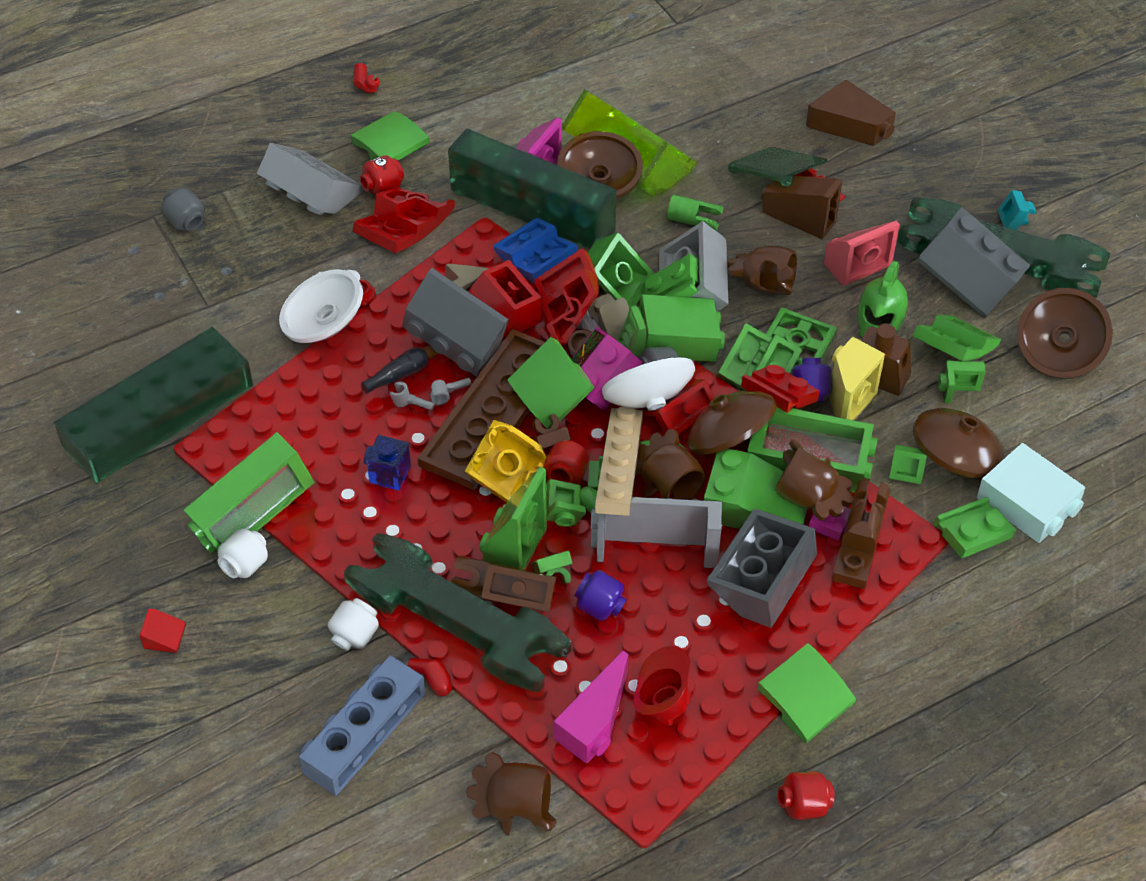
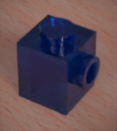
(388, 462)

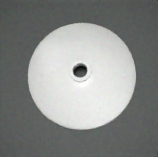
(321, 306)
(649, 383)

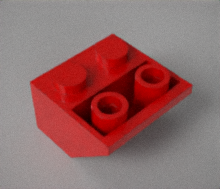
(510, 295)

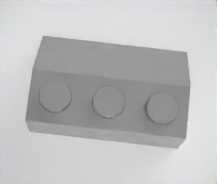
(307, 179)
(711, 252)

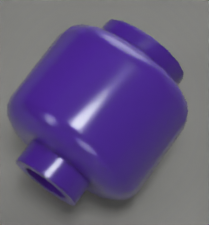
(815, 374)
(600, 595)

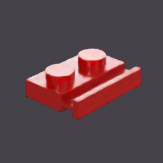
(782, 386)

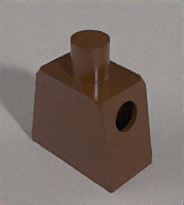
(897, 357)

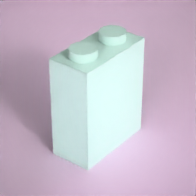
(1032, 493)

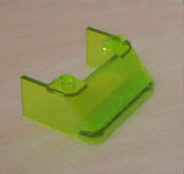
(662, 162)

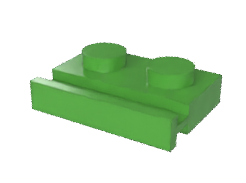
(675, 279)
(974, 527)

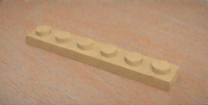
(619, 462)

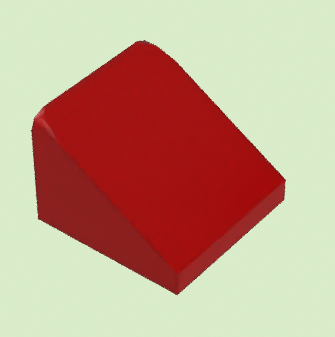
(161, 631)

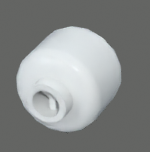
(242, 553)
(353, 624)

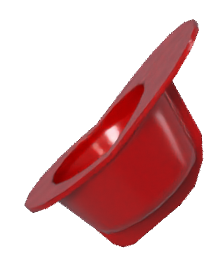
(663, 685)

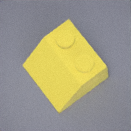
(855, 378)

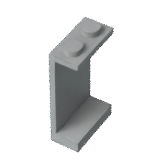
(662, 522)

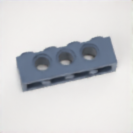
(336, 768)

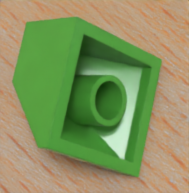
(619, 268)

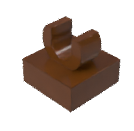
(549, 436)

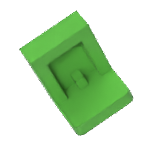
(960, 376)
(564, 503)

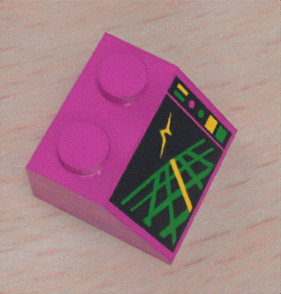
(601, 361)

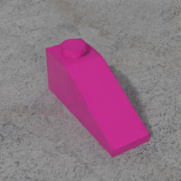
(590, 718)

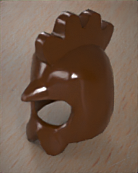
(766, 269)
(669, 468)
(813, 483)
(512, 791)

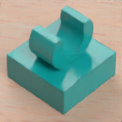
(1015, 210)

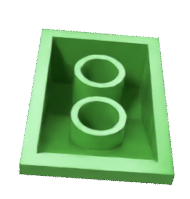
(747, 483)
(518, 525)

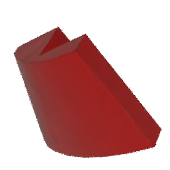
(402, 218)
(567, 294)

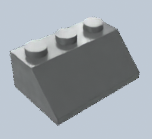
(973, 262)
(454, 322)
(764, 566)

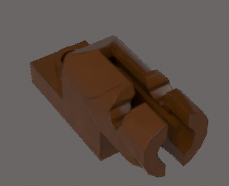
(860, 536)
(506, 583)

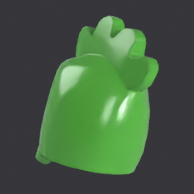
(883, 296)

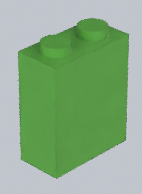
(683, 324)

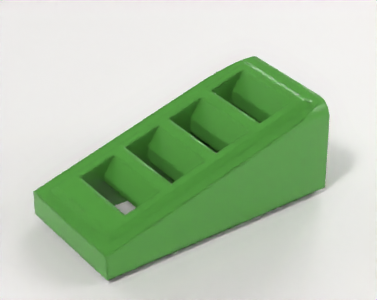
(633, 332)

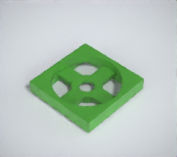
(825, 331)

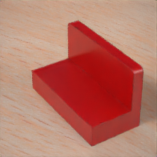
(683, 408)

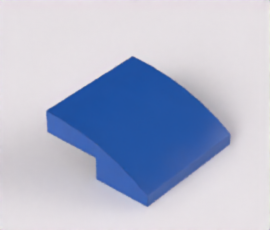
(535, 248)

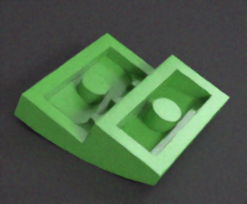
(390, 136)
(957, 338)
(754, 352)
(550, 382)
(807, 692)

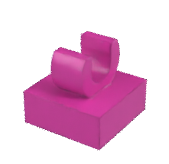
(832, 526)

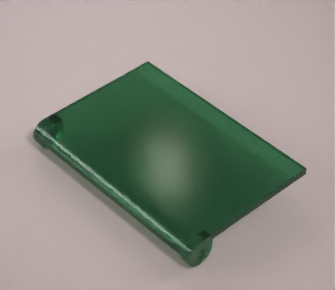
(775, 164)

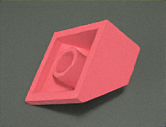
(861, 252)

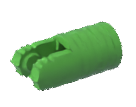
(688, 210)

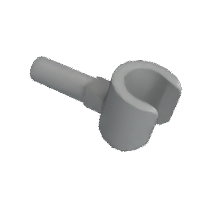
(441, 390)
(403, 397)

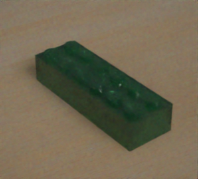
(531, 188)
(154, 404)

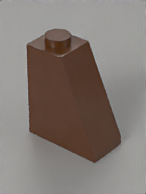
(851, 115)
(805, 204)

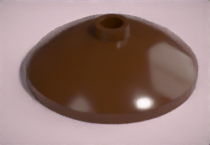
(604, 159)
(1068, 313)
(730, 421)
(958, 442)

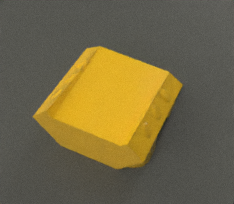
(505, 460)

